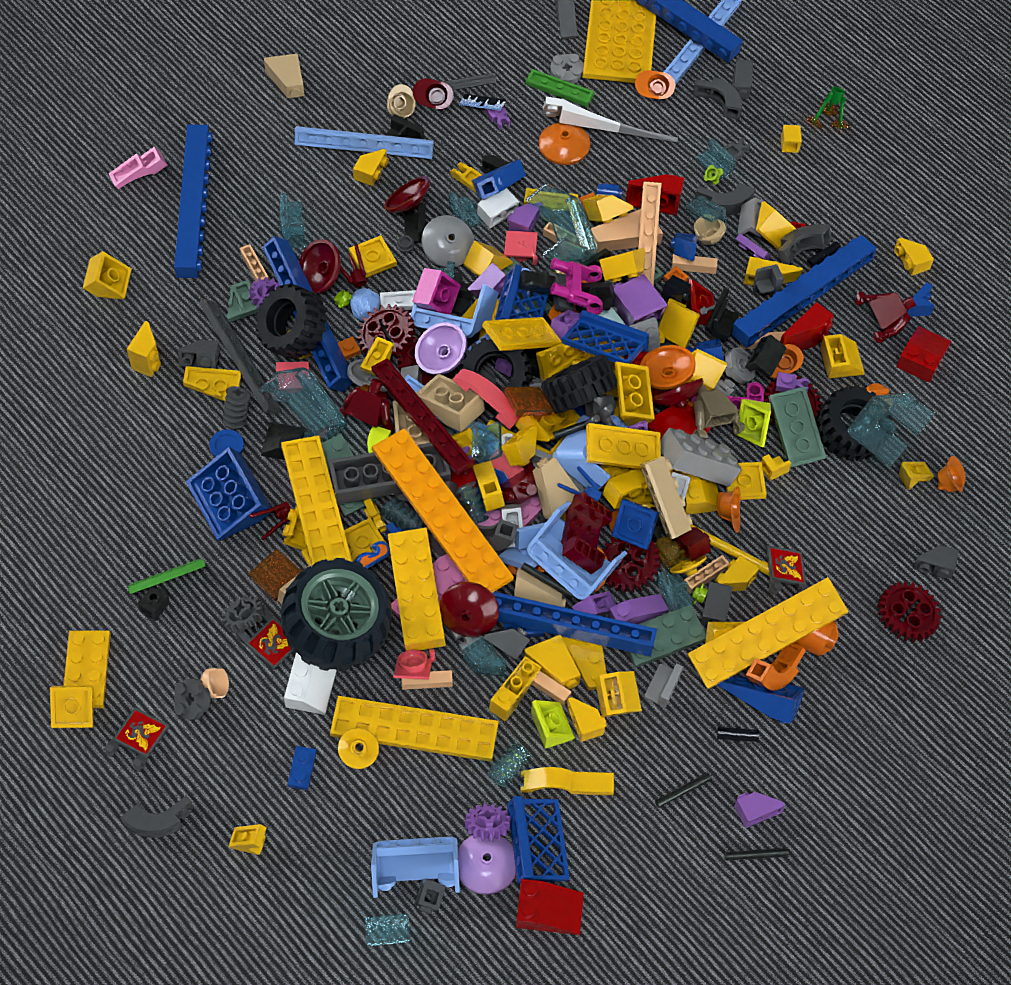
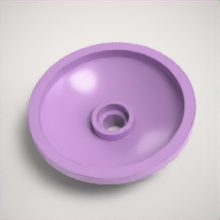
(434, 345)
(483, 875)

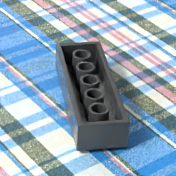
(366, 478)

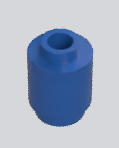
(609, 189)

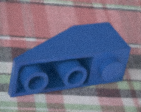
(498, 179)

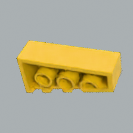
(630, 487)

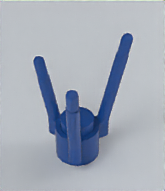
(591, 491)

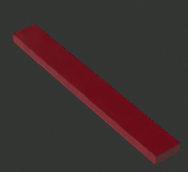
(422, 416)

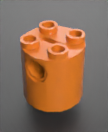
(821, 640)

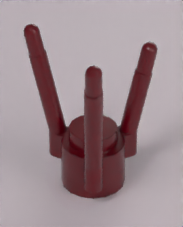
(357, 275)
(280, 512)

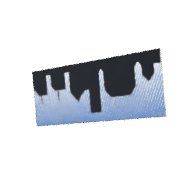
(482, 102)

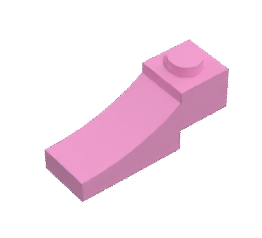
(137, 167)

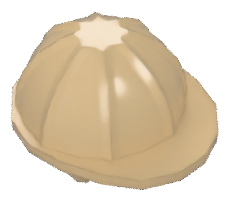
(401, 101)
(709, 232)

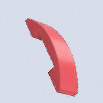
(490, 393)

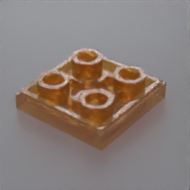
(528, 401)
(274, 573)

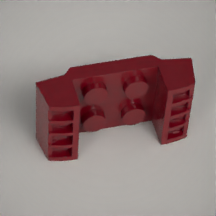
(583, 532)

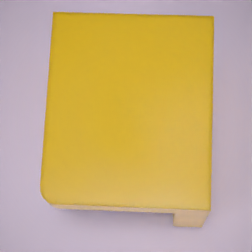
(791, 138)
(774, 467)

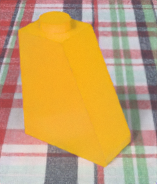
(555, 661)

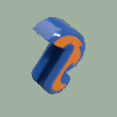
(380, 551)

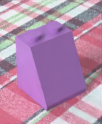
(638, 300)

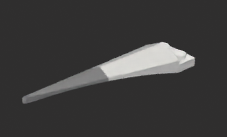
(575, 115)

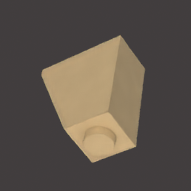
(286, 74)
(547, 477)
(534, 589)

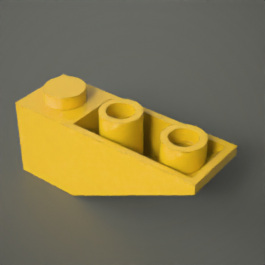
(789, 272)
(489, 486)
(514, 689)

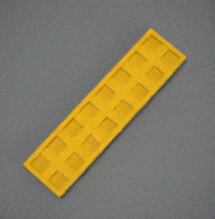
(315, 500)
(767, 633)
(417, 728)

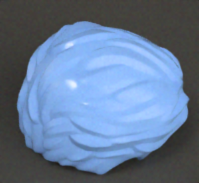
(364, 301)

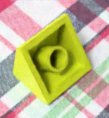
(756, 420)
(551, 723)

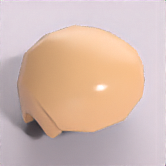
(216, 681)

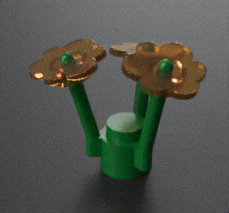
(834, 97)

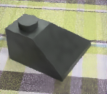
(280, 433)

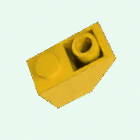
(369, 166)
(914, 256)
(739, 574)

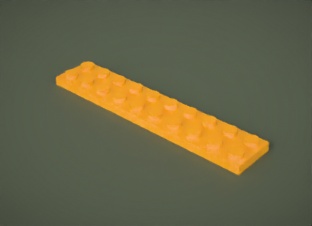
(441, 511)

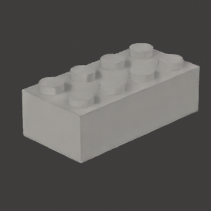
(699, 457)

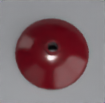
(408, 195)
(320, 264)
(678, 395)
(472, 600)

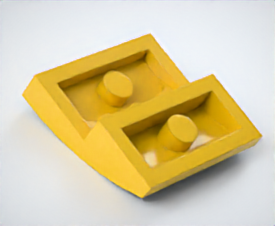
(678, 323)

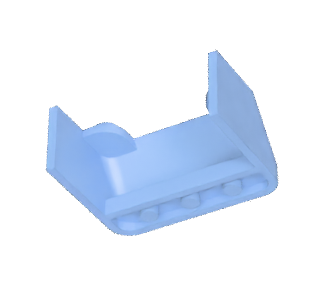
(484, 311)
(572, 454)
(547, 552)
(415, 861)

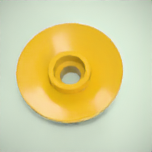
(687, 566)
(351, 755)

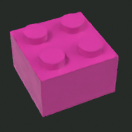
(436, 291)

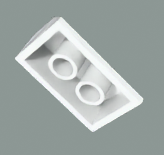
(309, 687)

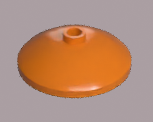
(564, 143)
(669, 366)

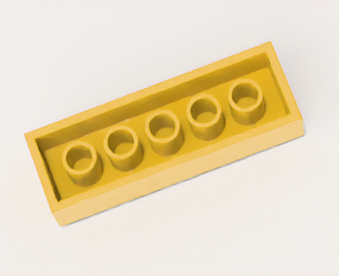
(416, 589)

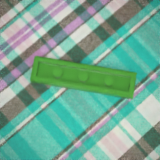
(559, 88)
(166, 575)

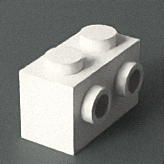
(497, 207)

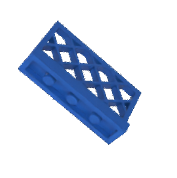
(510, 298)
(606, 331)
(521, 837)

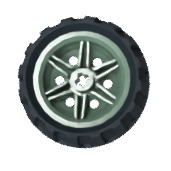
(361, 601)

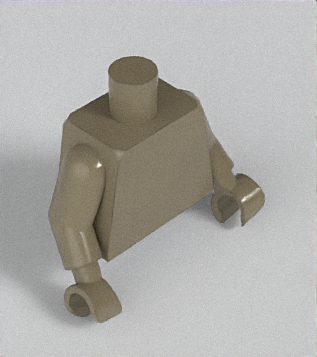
(714, 409)

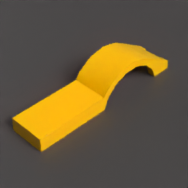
(574, 782)

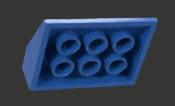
(228, 494)

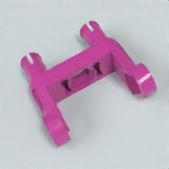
(573, 292)

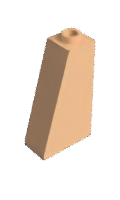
(620, 233)

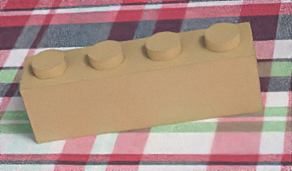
(665, 496)

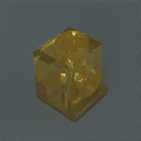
(669, 552)

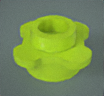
(708, 174)
(342, 298)
(699, 594)

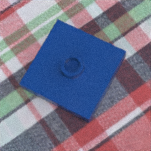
(635, 524)

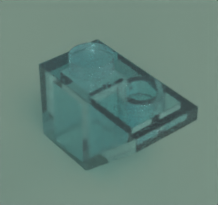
(483, 659)

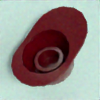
(432, 93)

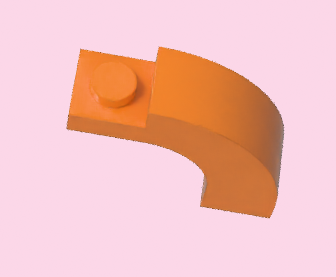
(780, 672)

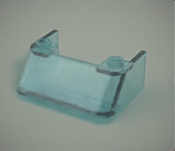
(568, 221)
(307, 400)
(876, 431)

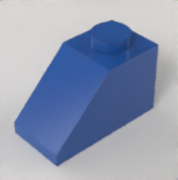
(684, 245)

